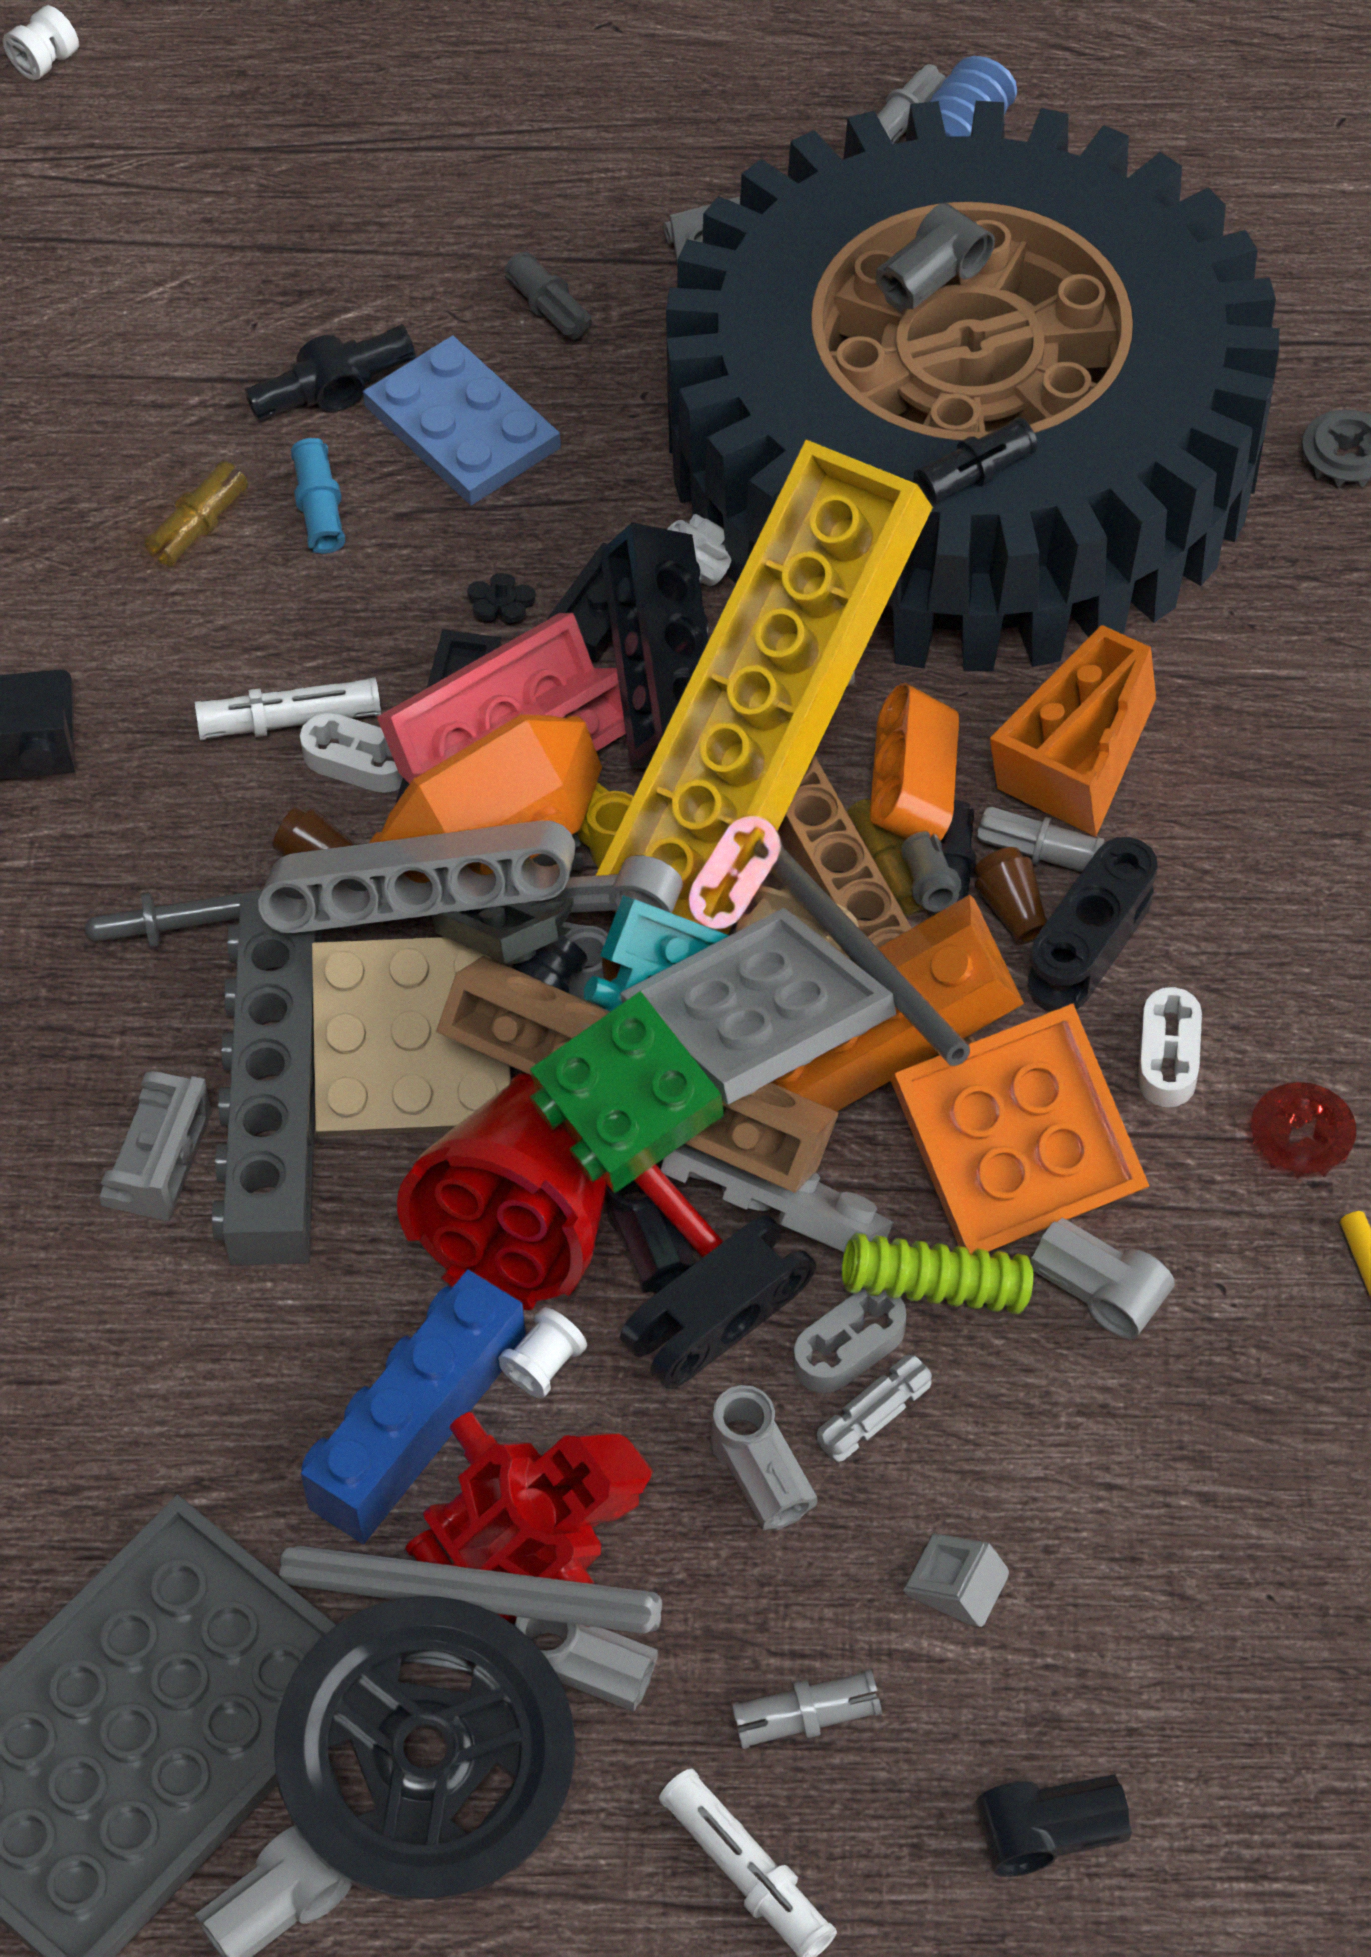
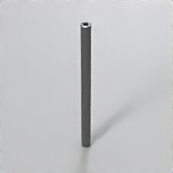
(868, 957)

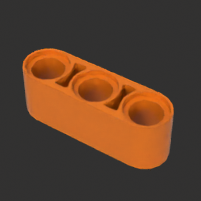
(914, 764)

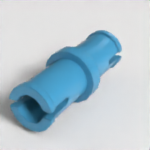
(317, 495)

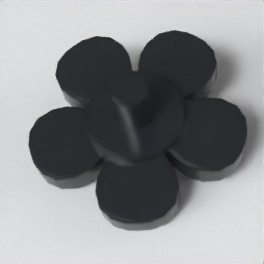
(500, 598)

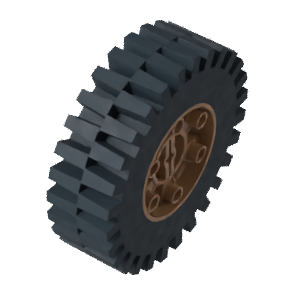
(1095, 320)

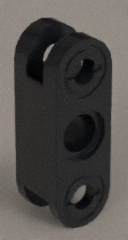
(1109, 892)
(716, 1302)

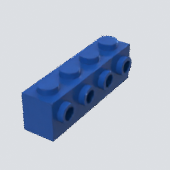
(407, 1412)

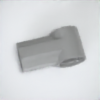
(1117, 1286)
(761, 1460)
(597, 1660)
(272, 1897)

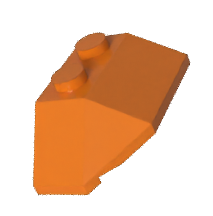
(511, 776)

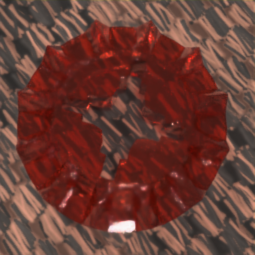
(1295, 1106)

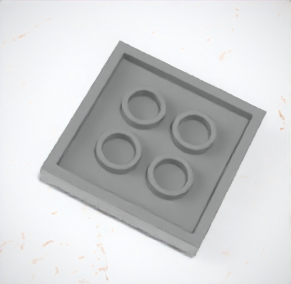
(764, 1003)

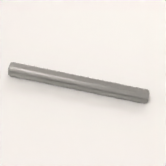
(492, 1590)

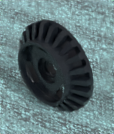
(353, 1695)

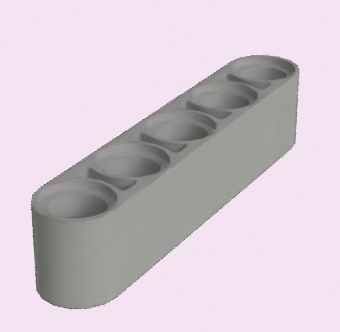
(439, 856)

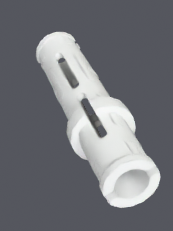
(285, 708)
(802, 1926)

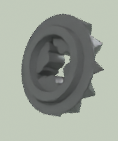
(1340, 429)

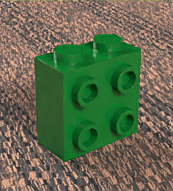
(625, 1093)

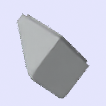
(958, 1578)

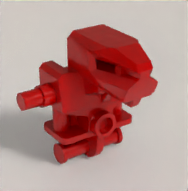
(532, 1509)

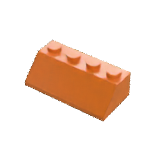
(959, 974)

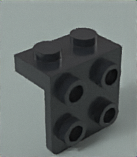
(36, 724)

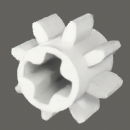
(708, 547)

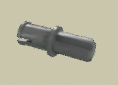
(547, 295)

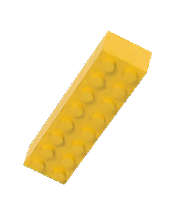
(773, 667)

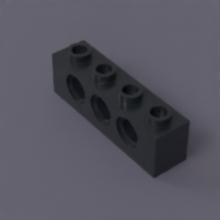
(654, 627)

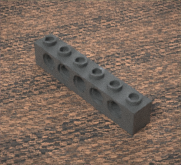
(277, 1223)

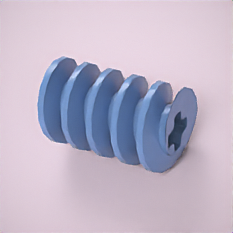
(970, 81)

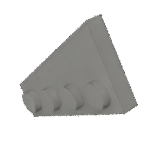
(810, 1211)

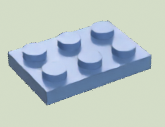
(462, 420)

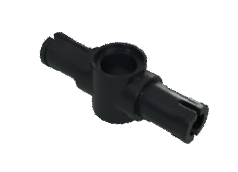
(330, 373)

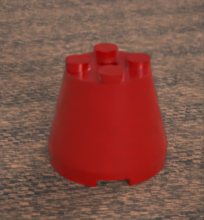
(505, 1200)

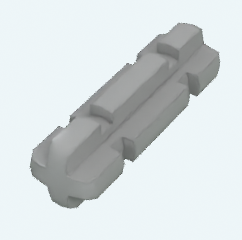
(874, 1408)

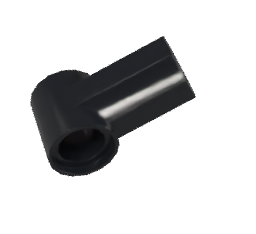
(650, 1239)
(1034, 1825)

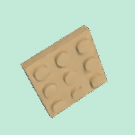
(378, 1040)

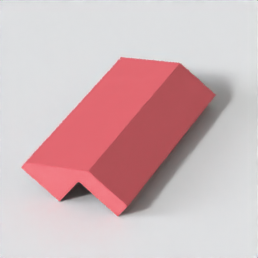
(532, 675)

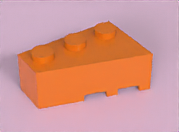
(1078, 731)

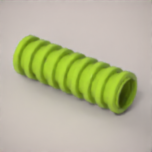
(937, 1273)

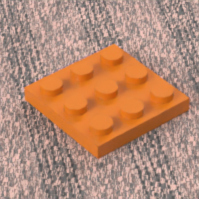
(1019, 1131)

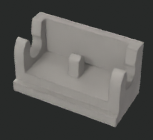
(158, 1146)

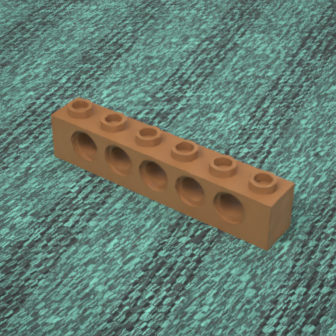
(527, 1020)

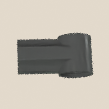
(943, 248)

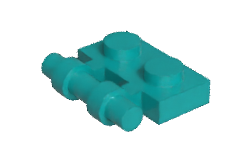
(644, 944)

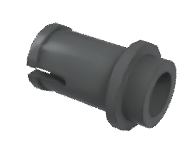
(934, 882)

